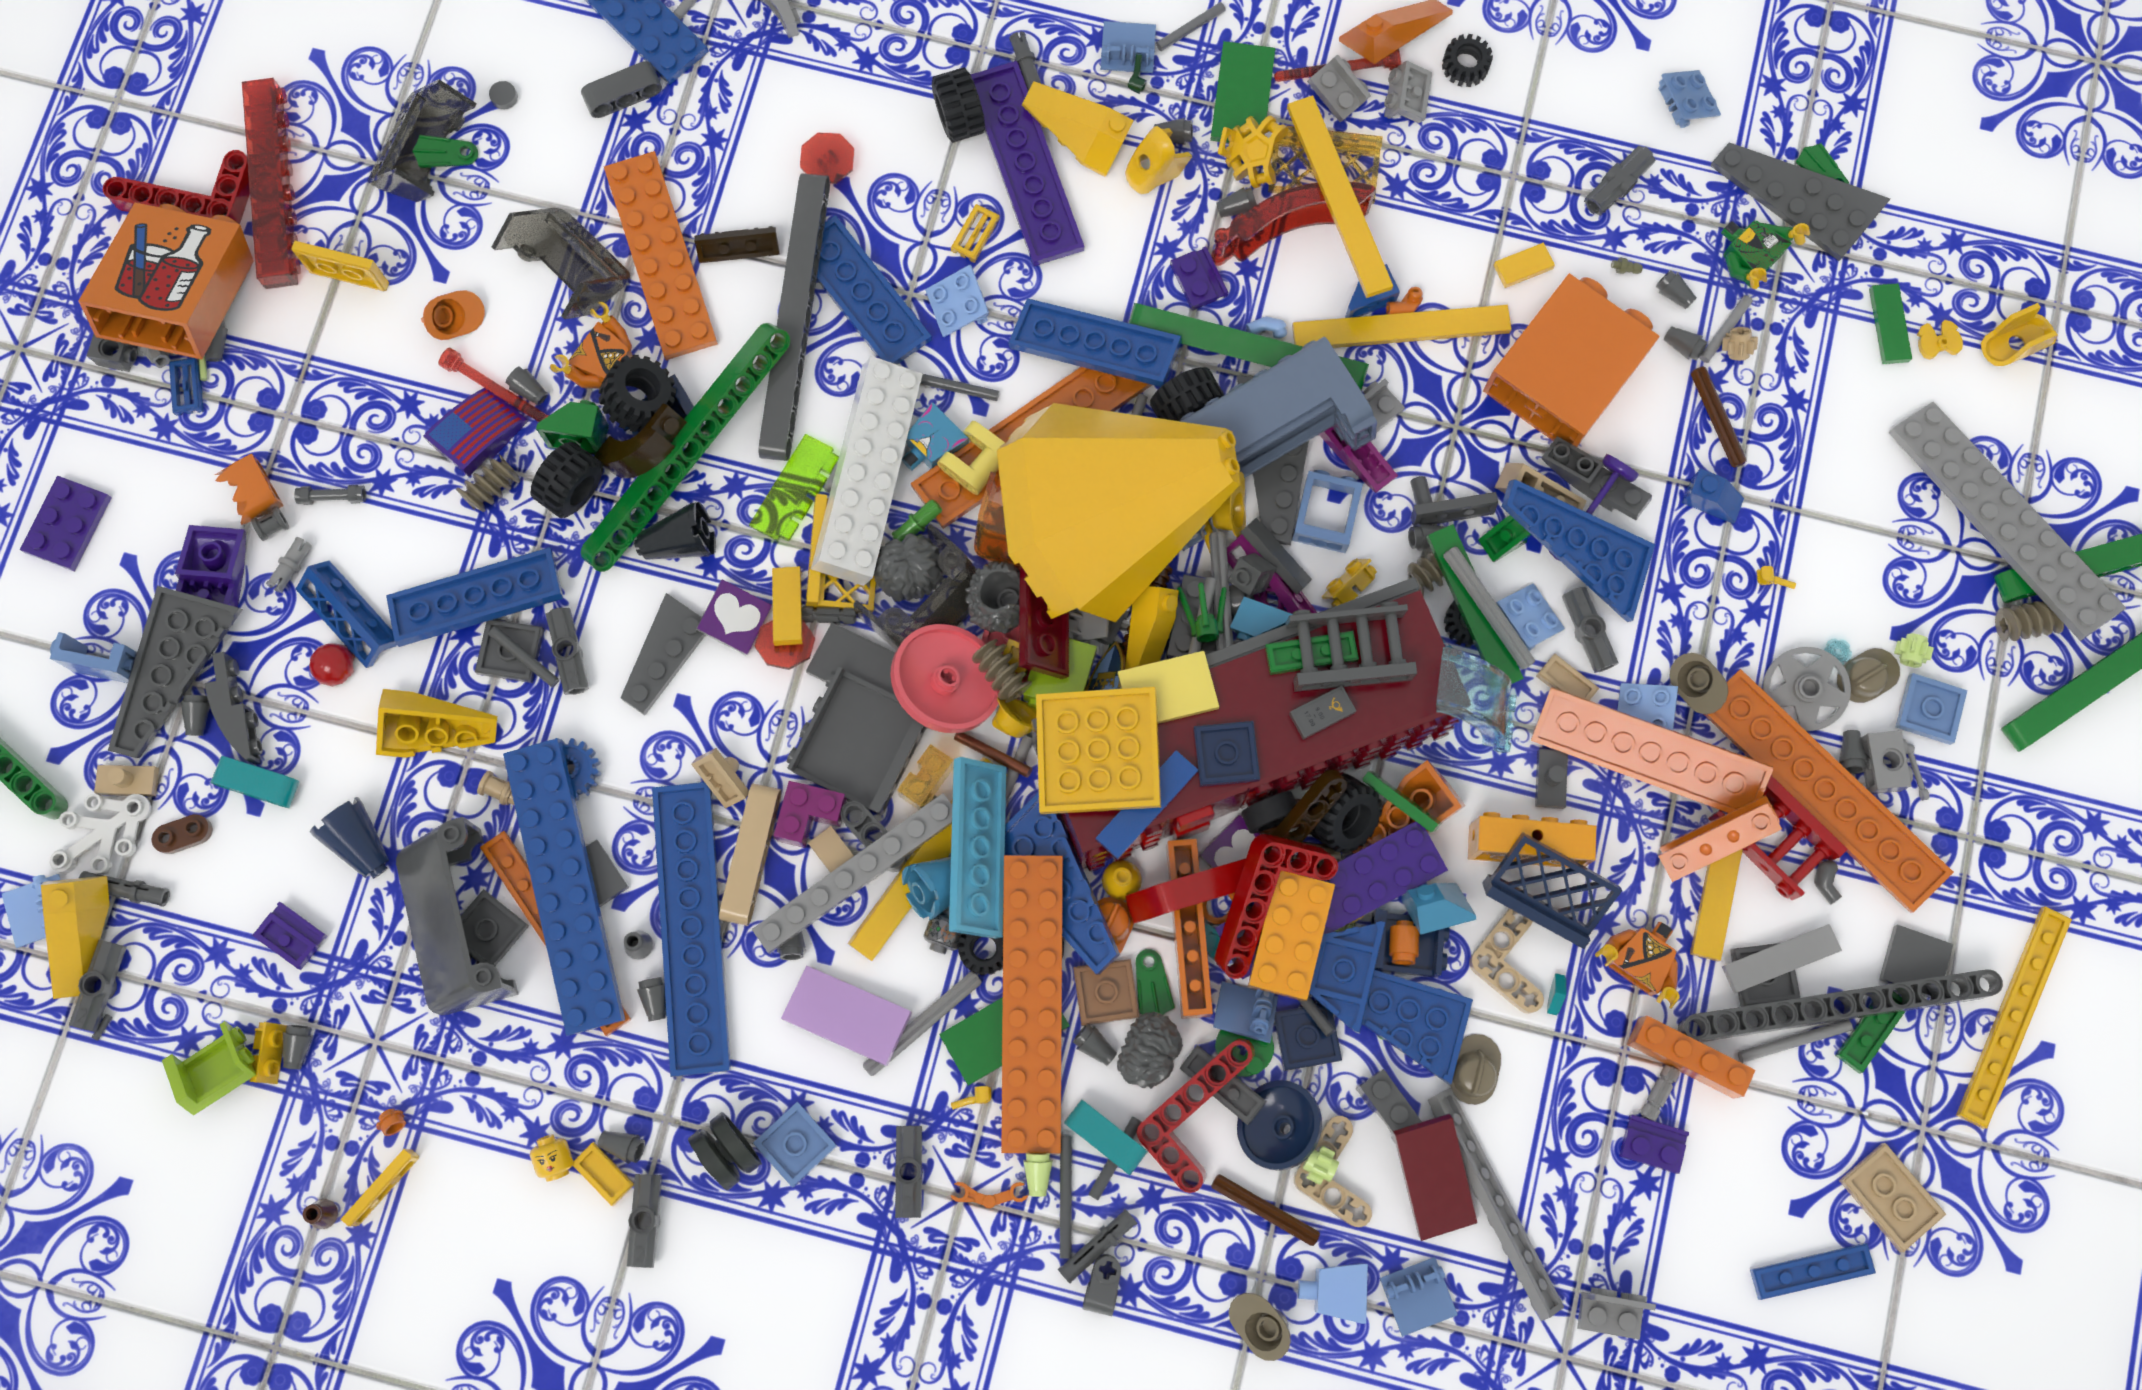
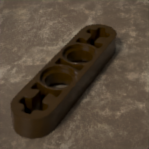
(1329, 784)

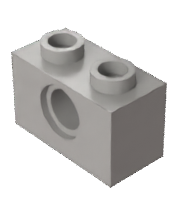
(1877, 775)

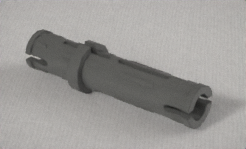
(1024, 58)
(134, 891)
(1097, 1246)

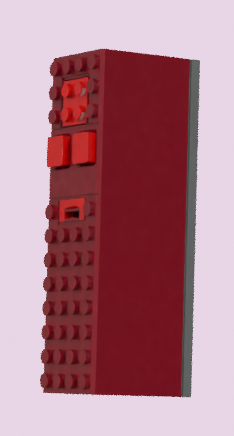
(1384, 722)

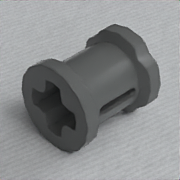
(270, 524)

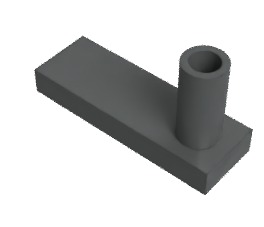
(1448, 510)

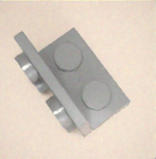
(1611, 1315)

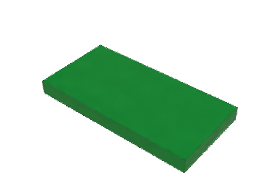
(1242, 86)
(977, 1042)

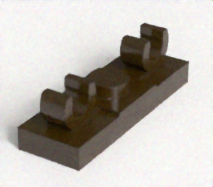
(737, 244)

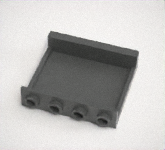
(856, 741)

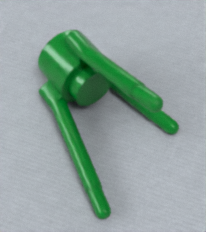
(1206, 627)

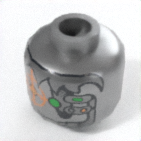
(938, 934)

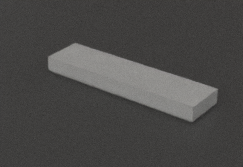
(1781, 958)

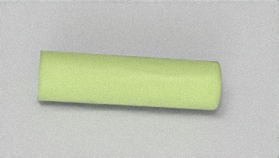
(203, 369)

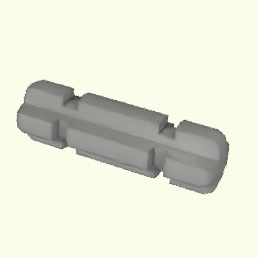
(1660, 1093)

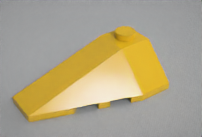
(1084, 127)
(1150, 625)
(422, 723)
(73, 926)

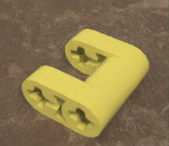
(977, 474)

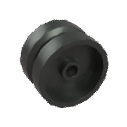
(719, 1154)

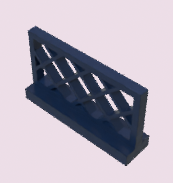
(1539, 911)

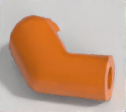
(1408, 304)

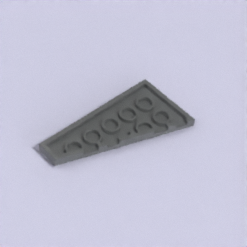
(1831, 208)
(1279, 489)
(171, 653)

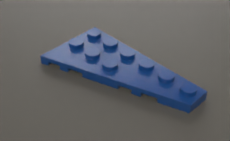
(1596, 551)
(1082, 918)
(1418, 1021)

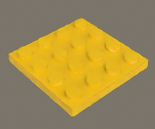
(1098, 750)

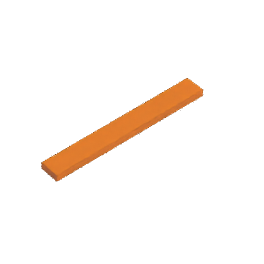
(516, 877)

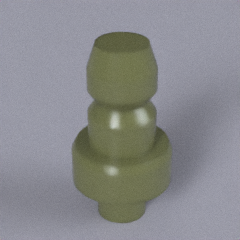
(1624, 265)

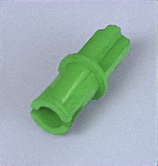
(918, 521)

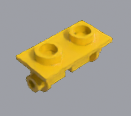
(1356, 575)
(269, 1042)

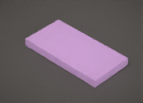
(846, 1015)

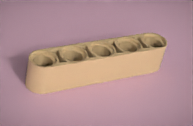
(750, 854)

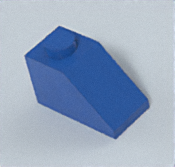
(1361, 305)
(1713, 496)

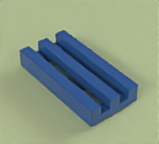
(188, 407)

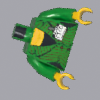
(1758, 248)

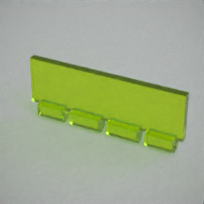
(790, 489)

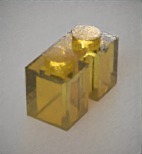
(933, 772)

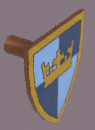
(1105, 673)

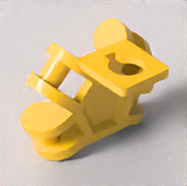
(1253, 149)

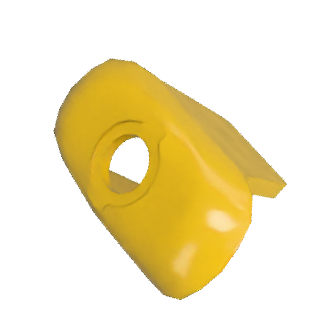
(1164, 162)
(2025, 324)

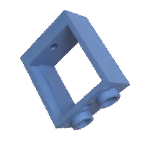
(1319, 536)

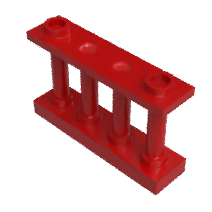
(1805, 827)

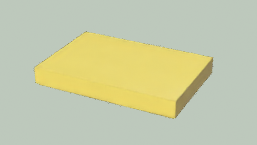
(1181, 685)

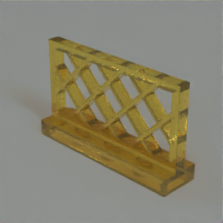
(1344, 143)

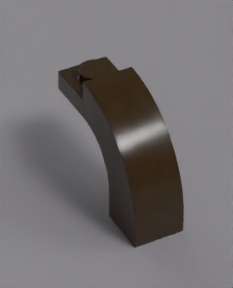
(645, 449)

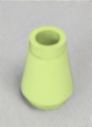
(1037, 1172)

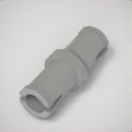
(289, 564)

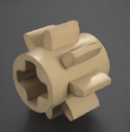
(1739, 343)

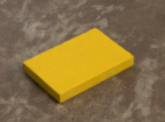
(340, 266)

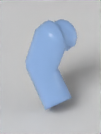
(1267, 323)

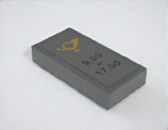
(1322, 712)

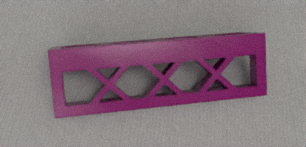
(1286, 596)

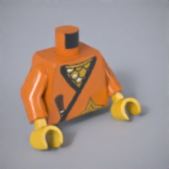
(597, 352)
(1645, 960)

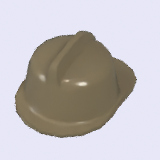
(1870, 674)
(1699, 683)
(1476, 1069)
(1260, 1326)

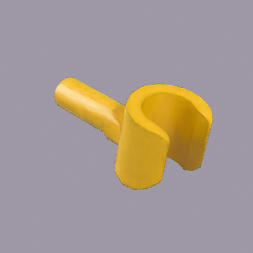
(1766, 576)
(982, 1096)

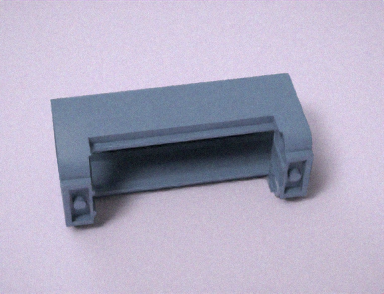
(1288, 408)

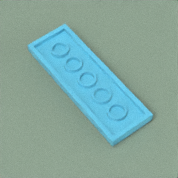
(977, 848)

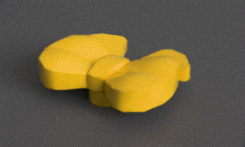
(1931, 344)

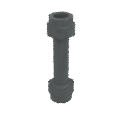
(306, 495)

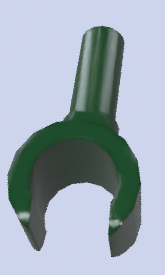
(1137, 83)

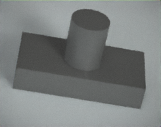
(1551, 779)

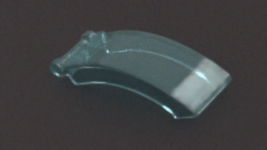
(1478, 695)

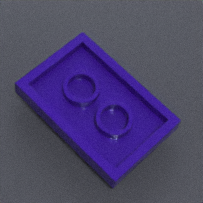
(65, 523)

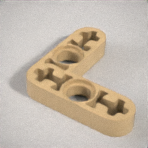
(1496, 958)
(1317, 1191)

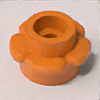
(391, 1122)

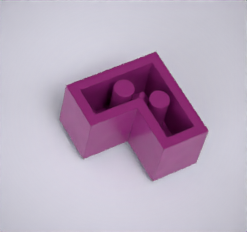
(803, 806)

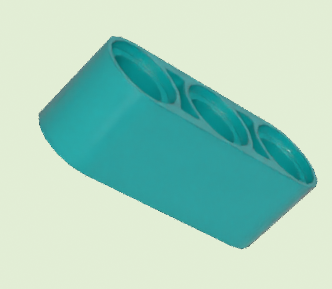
(255, 782)
(1105, 1137)

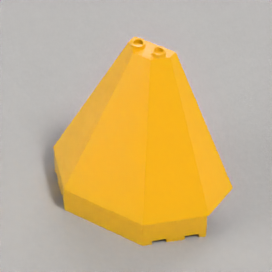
(1107, 501)

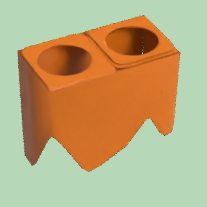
(254, 490)

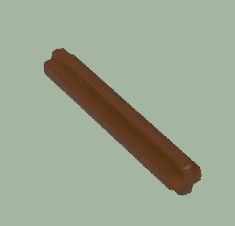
(1718, 417)
(1265, 1210)

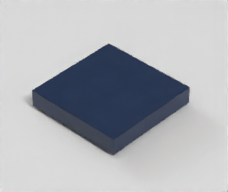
(1226, 753)
(1303, 1042)

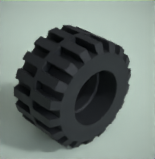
(958, 104)
(640, 374)
(1185, 394)
(566, 479)
(1350, 818)

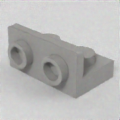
(1339, 88)
(1408, 92)
(1383, 403)

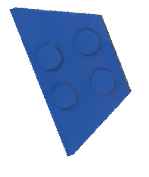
(1346, 971)

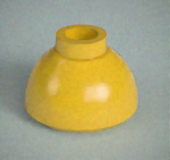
(1121, 879)

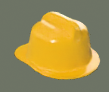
(1232, 512)
(1014, 718)

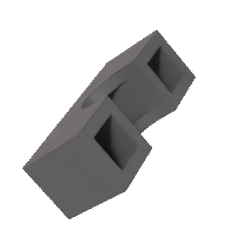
(1387, 1102)

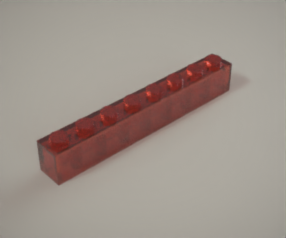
(270, 183)

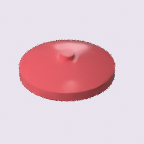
(940, 681)

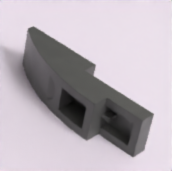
(1589, 476)
(233, 718)

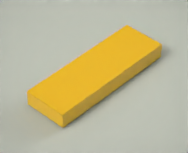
(787, 606)
(380, 1187)

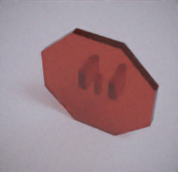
(827, 155)
(785, 655)

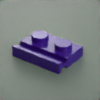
(1198, 278)
(289, 935)
(1654, 1144)

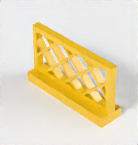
(816, 580)

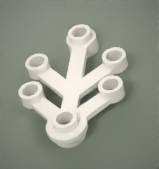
(104, 831)

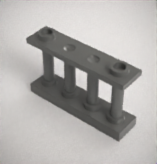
(1340, 674)

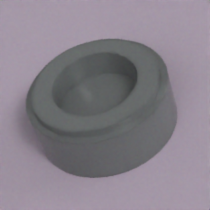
(503, 95)

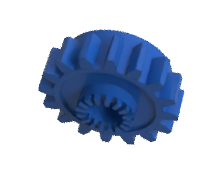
(585, 766)

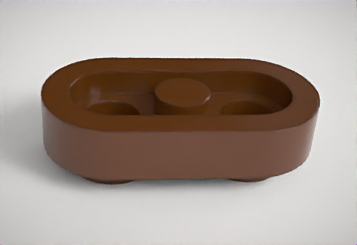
(180, 835)

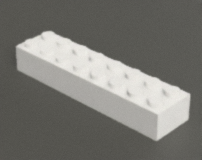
(867, 471)

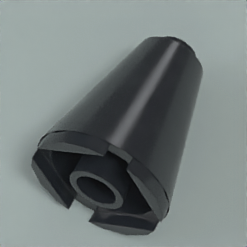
(678, 535)

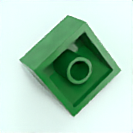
(575, 423)

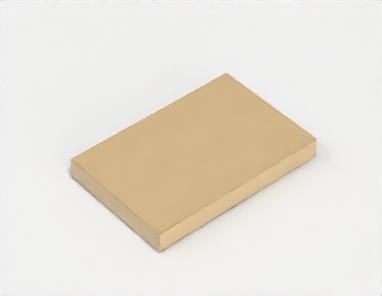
(1892, 1197)

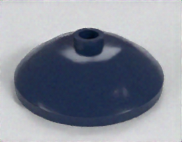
(1265, 1138)

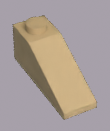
(1538, 481)

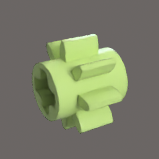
(1913, 650)
(1321, 1165)

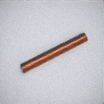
(993, 754)

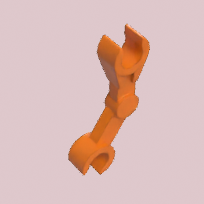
(988, 1201)

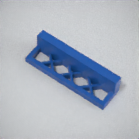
(348, 607)

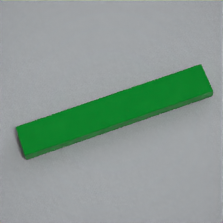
(1483, 635)

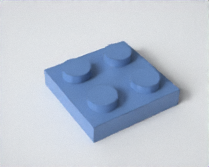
(1931, 708)
(795, 1144)

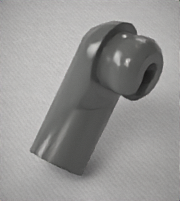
(1824, 880)

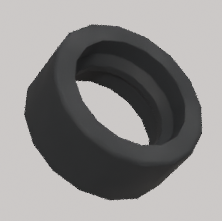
(1268, 812)

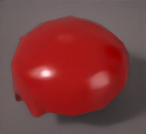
(332, 664)

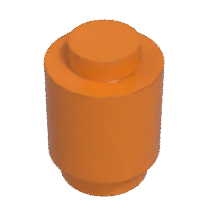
(1404, 943)

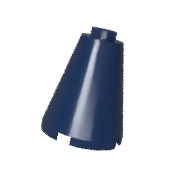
(353, 838)

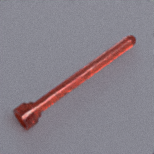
(1391, 61)
(452, 361)

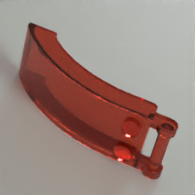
(1279, 215)

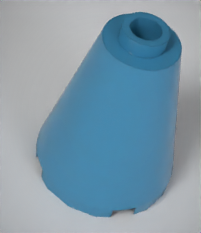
(928, 886)

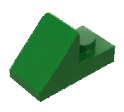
(1504, 538)

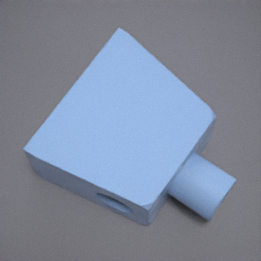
(1338, 1291)

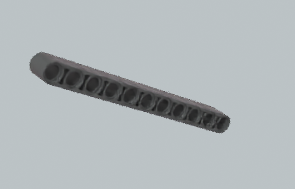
(795, 316)
(1853, 1005)

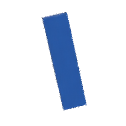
(1131, 823)
(1812, 1271)

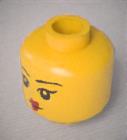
(551, 1158)

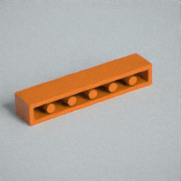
(1189, 936)

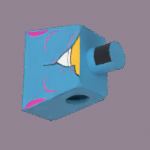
(931, 438)

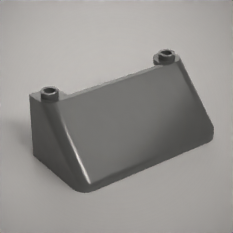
(436, 922)

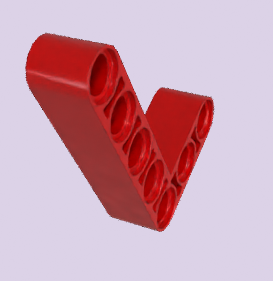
(216, 204)
(1185, 891)
(1262, 893)
(1188, 1106)

